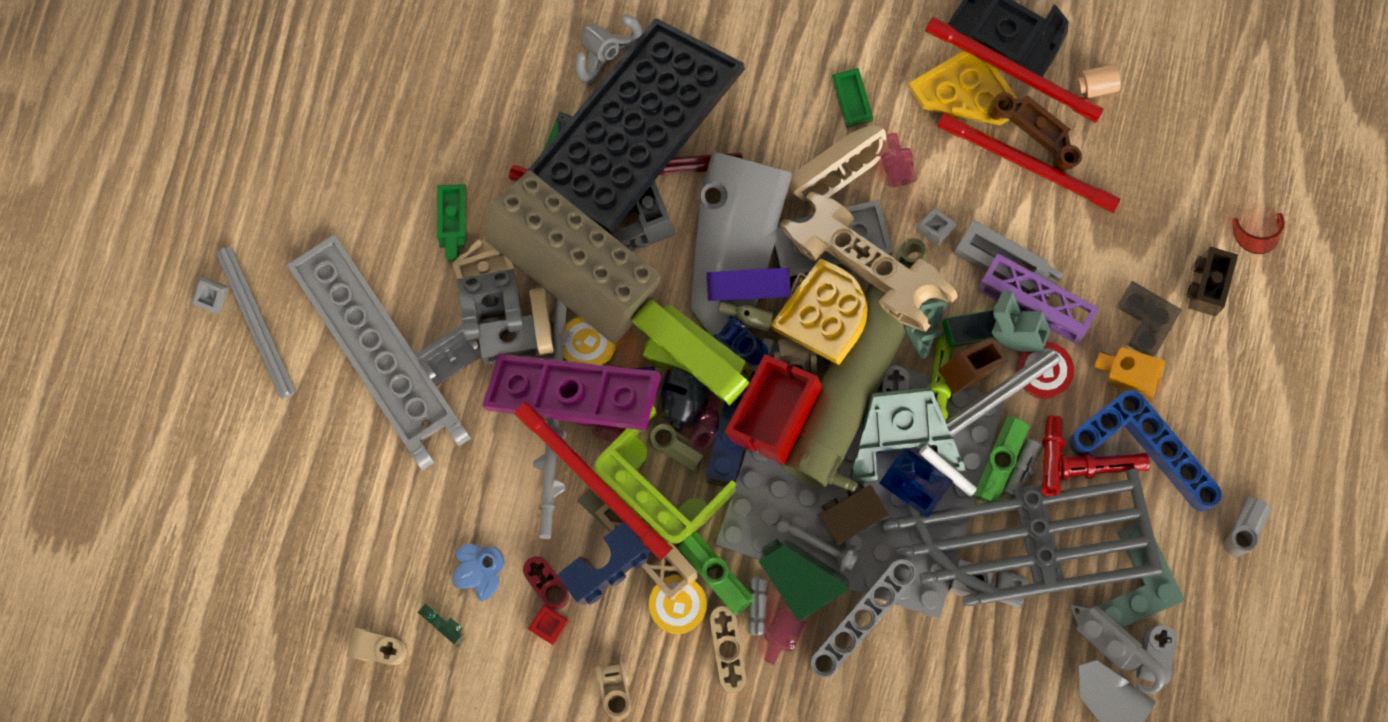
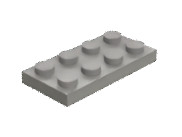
(867, 222)

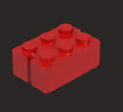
(774, 409)

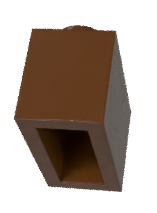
(973, 365)

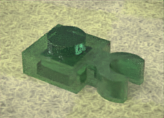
(448, 628)

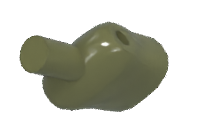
(753, 317)

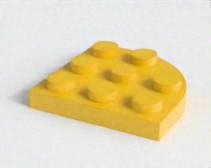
(825, 312)

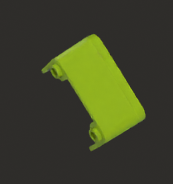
(619, 470)

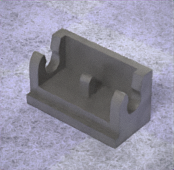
(448, 355)

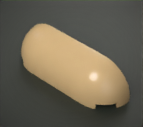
(839, 163)

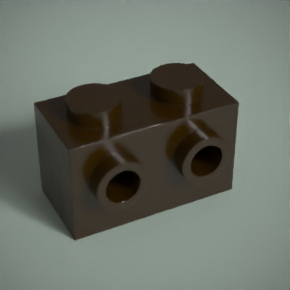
(1212, 281)
(852, 514)

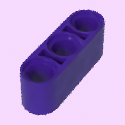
(748, 284)

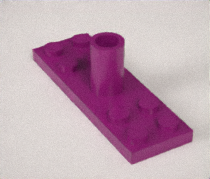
(573, 391)

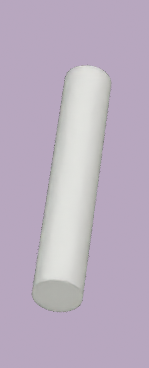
(945, 468)

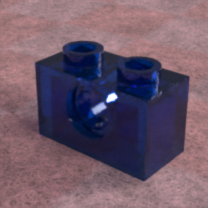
(915, 482)

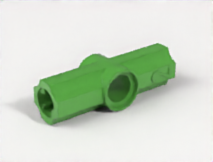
(1009, 444)
(727, 587)

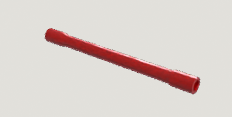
(1077, 104)
(963, 130)
(537, 425)

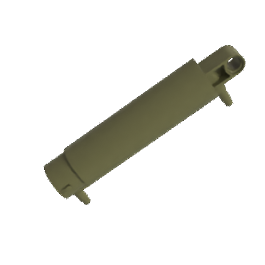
(848, 391)

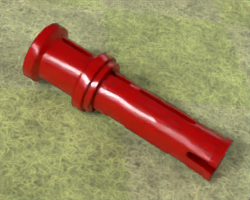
(1089, 465)

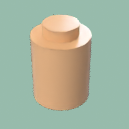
(1098, 81)

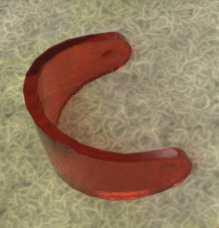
(1257, 244)

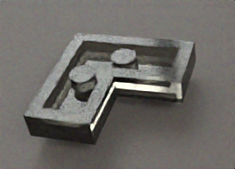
(1155, 314)

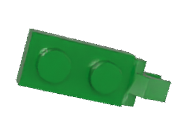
(451, 219)

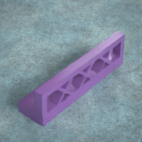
(1057, 321)

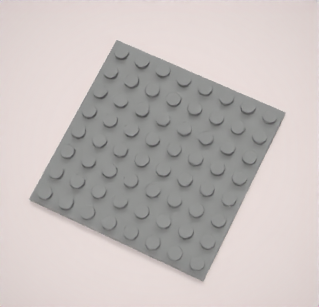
(770, 494)

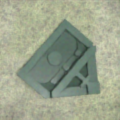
(923, 340)

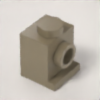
(796, 356)

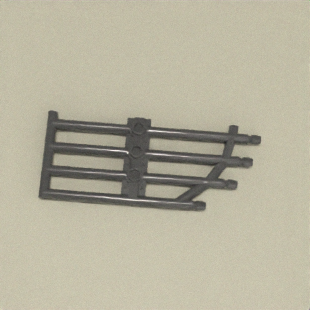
(1039, 541)

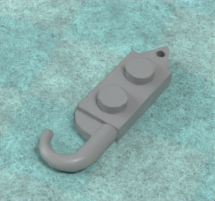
(1117, 644)

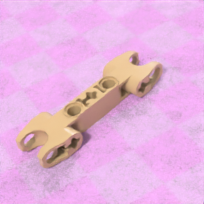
(903, 286)

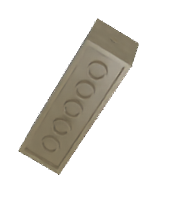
(570, 256)

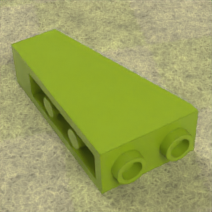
(661, 359)

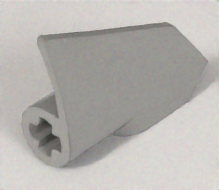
(1111, 695)

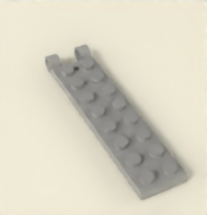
(375, 347)

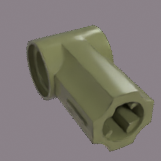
(678, 449)

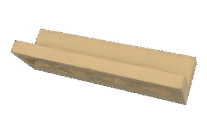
(674, 557)

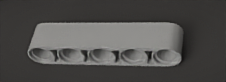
(876, 611)

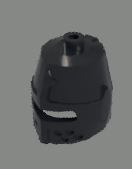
(682, 398)

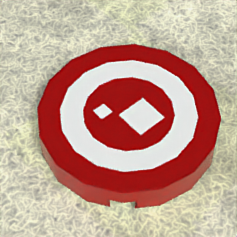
(1053, 381)

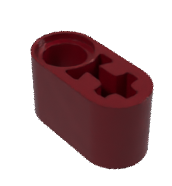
(536, 582)

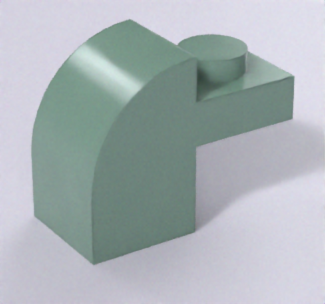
(1019, 329)

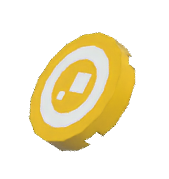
(586, 344)
(680, 613)

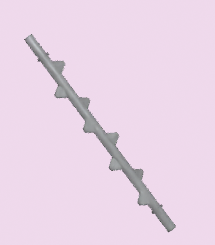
(547, 461)

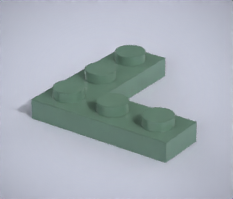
(1154, 596)

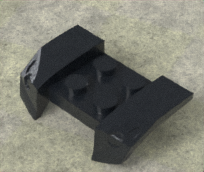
(1013, 31)

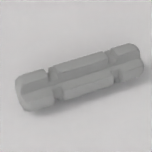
(757, 607)

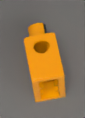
(1132, 371)

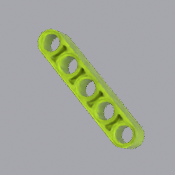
(690, 352)

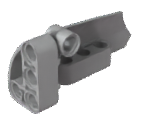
(737, 229)

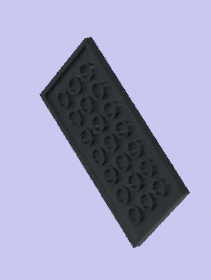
(636, 122)

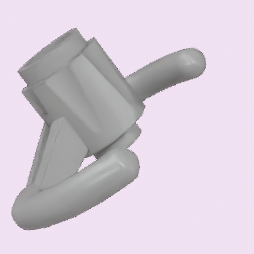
(603, 47)

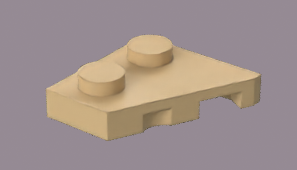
(480, 260)

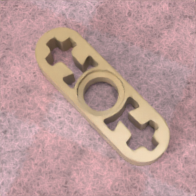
(541, 321)
(739, 670)

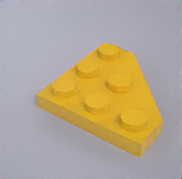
(961, 88)

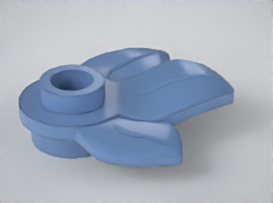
(474, 571)

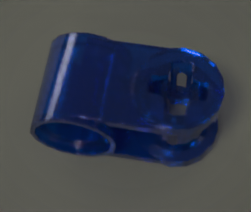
(739, 339)

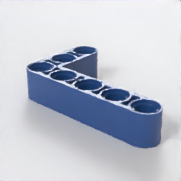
(1152, 445)

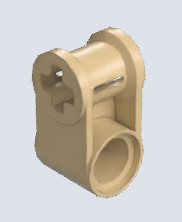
(371, 647)
(614, 687)

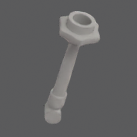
(846, 557)

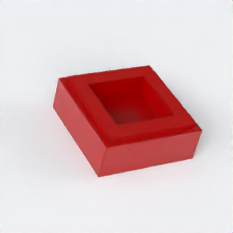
(548, 624)

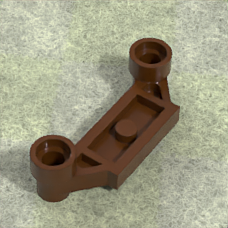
(1039, 125)

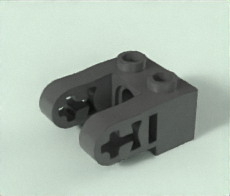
(653, 222)
(489, 296)

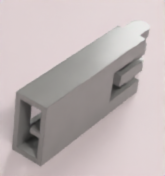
(981, 246)

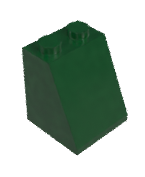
(801, 578)

